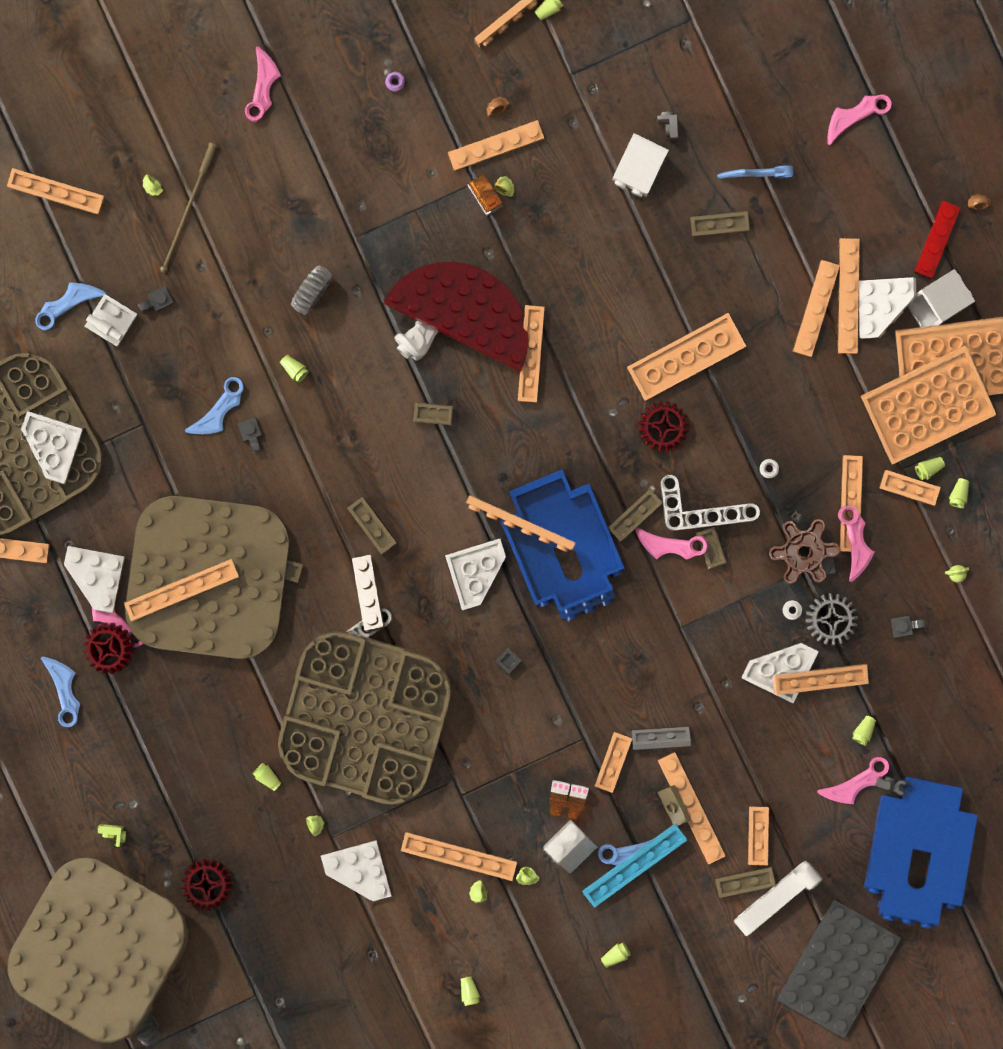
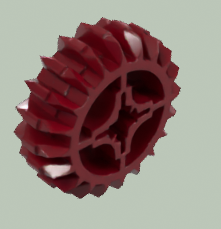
(666, 410)
(123, 652)
(206, 875)

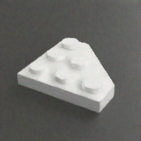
(883, 303)
(52, 444)
(475, 571)
(96, 575)
(788, 660)
(359, 870)

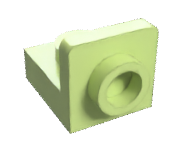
(109, 831)

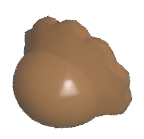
(497, 106)
(979, 202)

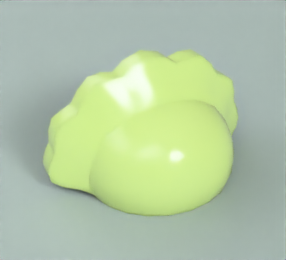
(152, 185)
(504, 186)
(957, 573)
(315, 824)
(527, 876)
(478, 892)

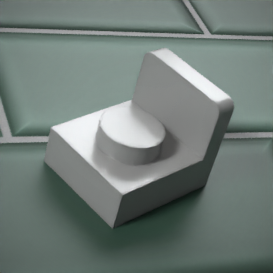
(671, 128)

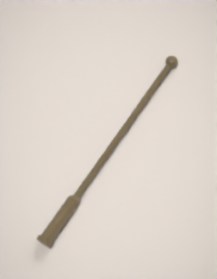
(203, 170)

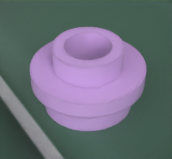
(395, 75)

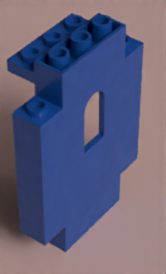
(574, 517)
(929, 823)

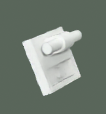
(111, 320)

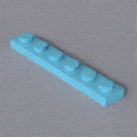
(634, 865)

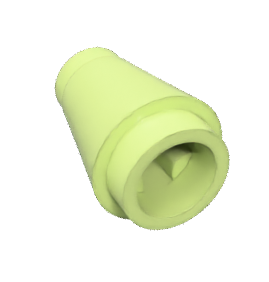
(548, 8)
(294, 368)
(928, 468)
(959, 494)
(864, 730)
(266, 776)
(616, 955)
(469, 991)

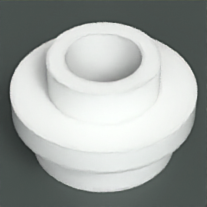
(769, 474)
(787, 614)

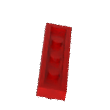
(937, 239)

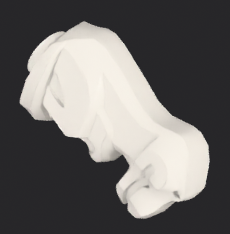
(416, 341)

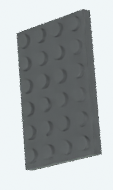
(838, 968)

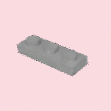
(661, 738)

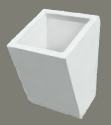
(639, 165)
(940, 300)
(570, 846)

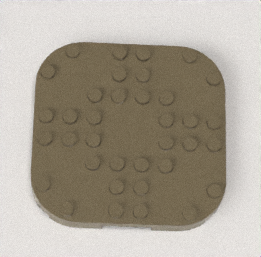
(25, 492)
(193, 534)
(364, 717)
(97, 950)

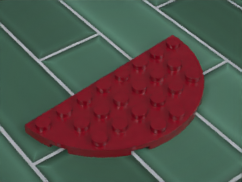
(466, 307)

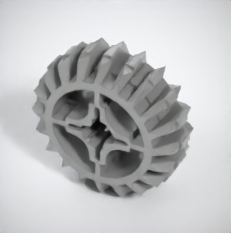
(311, 290)
(831, 610)

